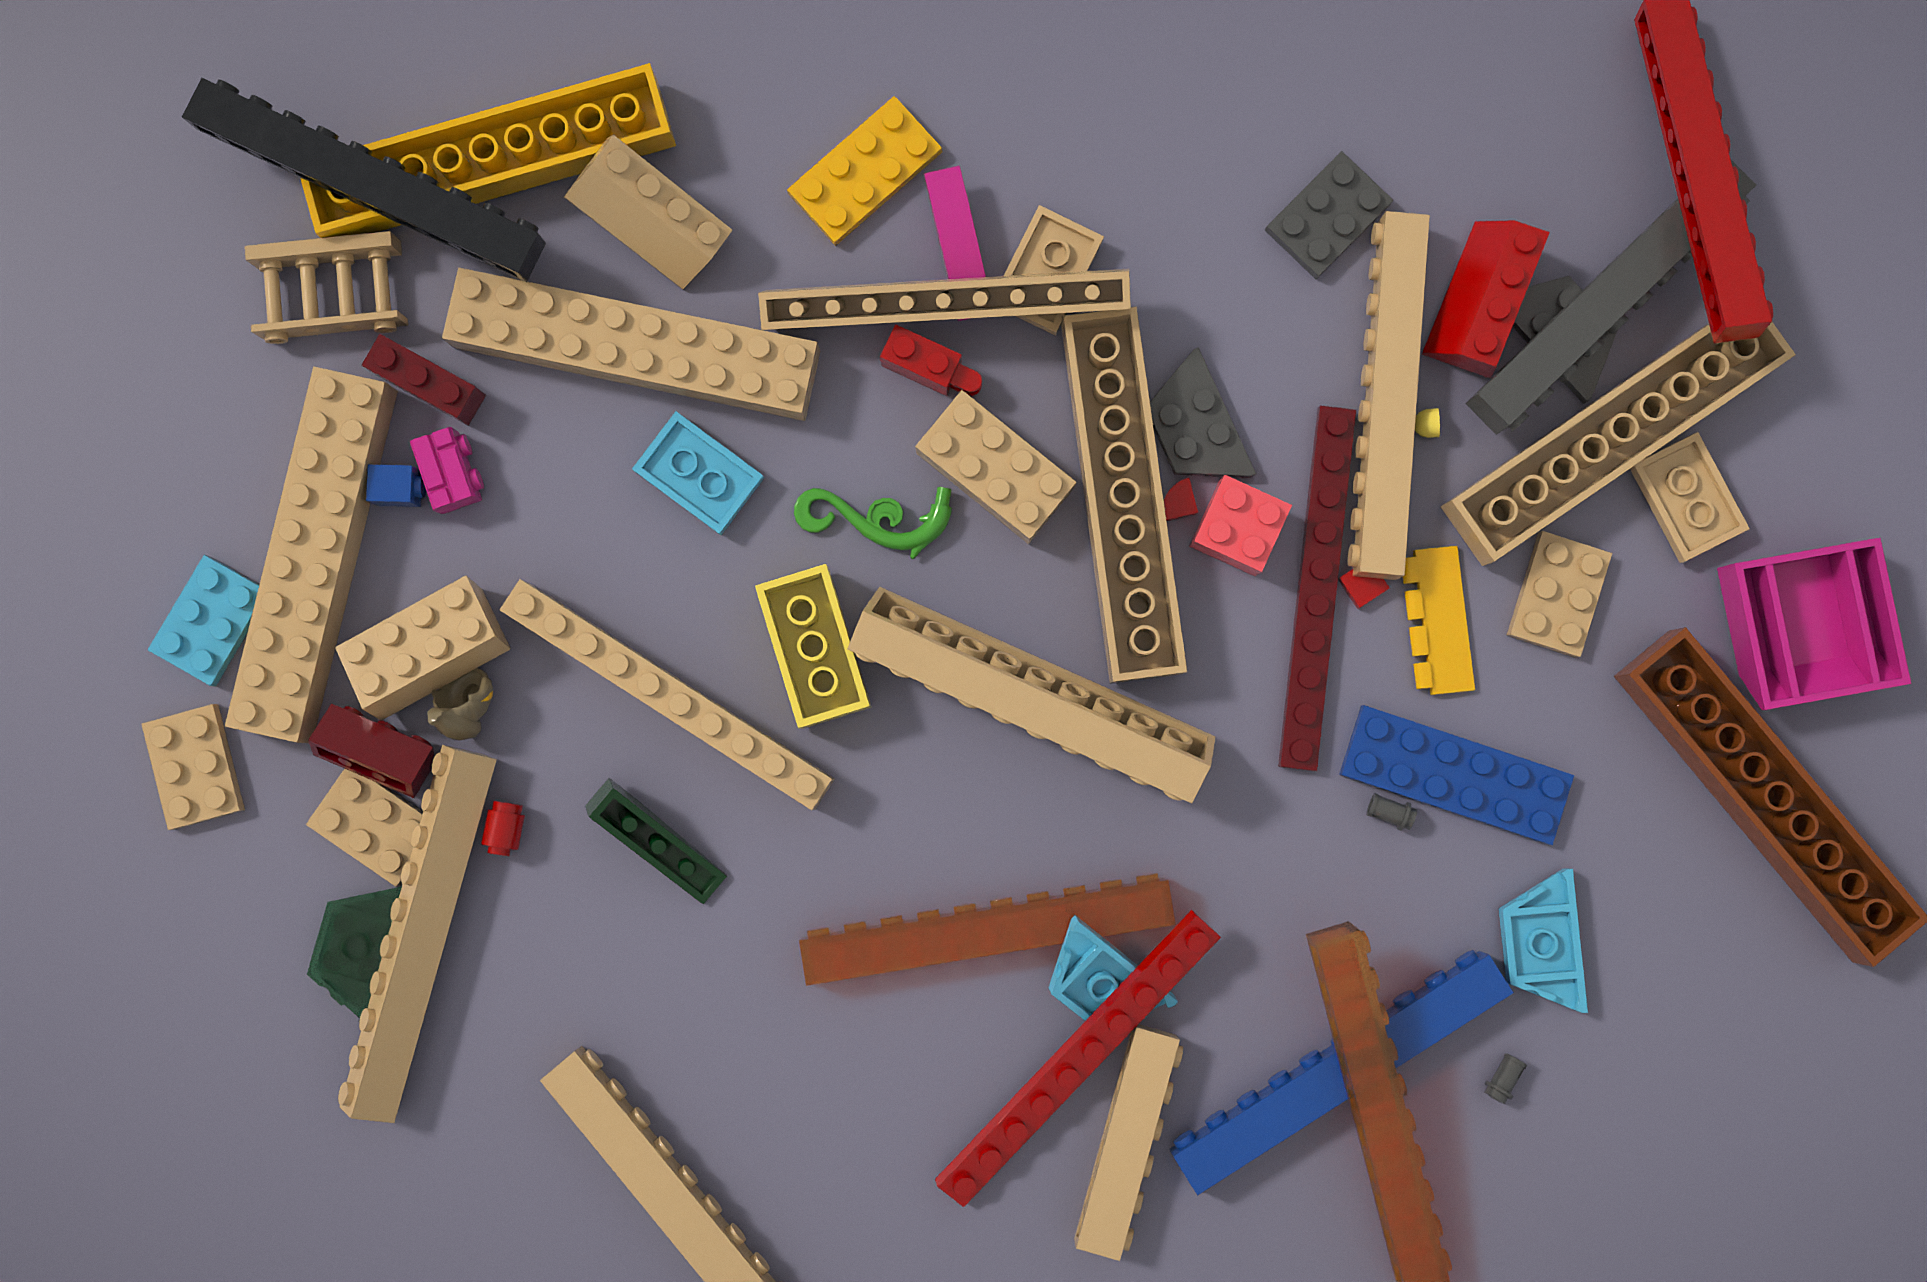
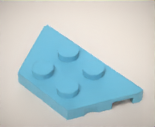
(1544, 942)
(1090, 970)

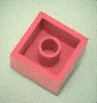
(1240, 525)

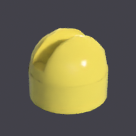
(1428, 423)

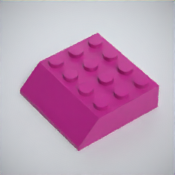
(1814, 624)

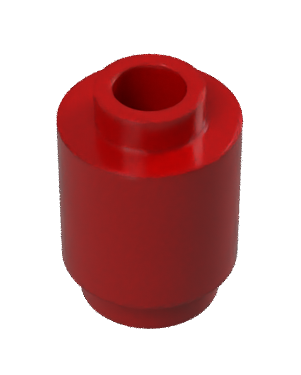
(503, 828)

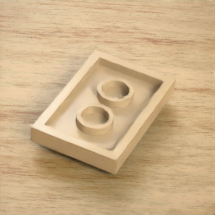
(1053, 246)
(1689, 497)
(1559, 594)
(193, 766)
(368, 824)

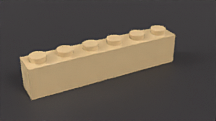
(1126, 1142)

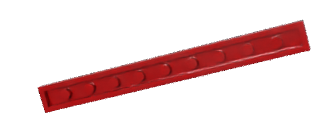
(1077, 1058)

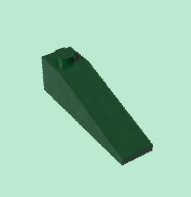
(654, 840)

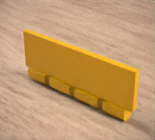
(1443, 619)

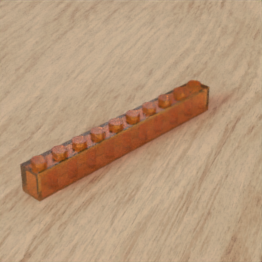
(983, 931)
(1378, 1103)

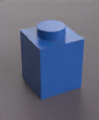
(394, 485)

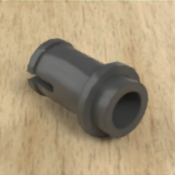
(1392, 812)
(1505, 1079)

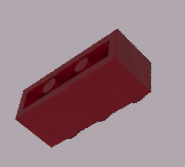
(423, 379)
(372, 749)

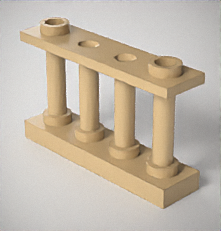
(306, 256)

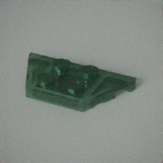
(350, 946)

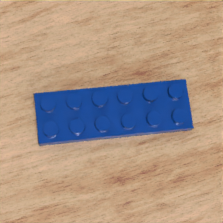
(1456, 775)

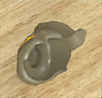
(461, 705)

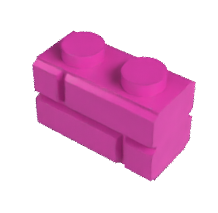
(447, 470)

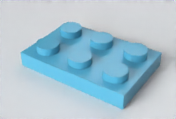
(698, 473)
(207, 621)

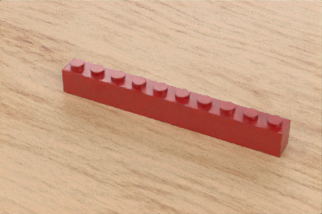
(1703, 171)

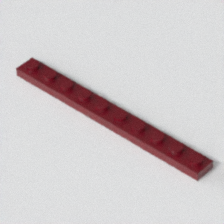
(1317, 588)

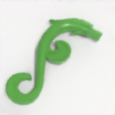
(916, 540)

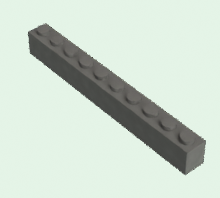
(1586, 318)

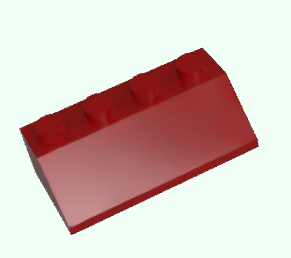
(1485, 295)

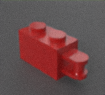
(928, 363)

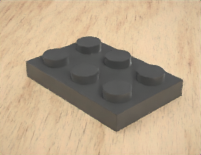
(1328, 215)

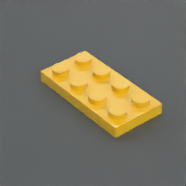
(864, 170)

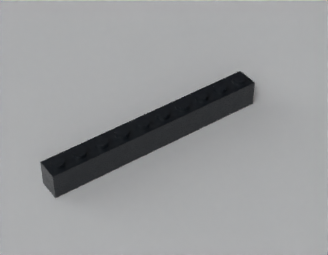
(365, 179)

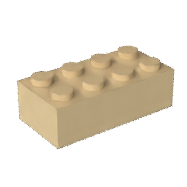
(995, 466)
(422, 648)

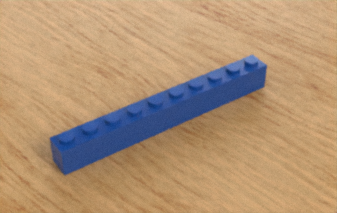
(1317, 1084)

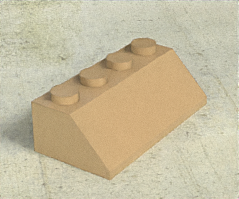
(647, 212)

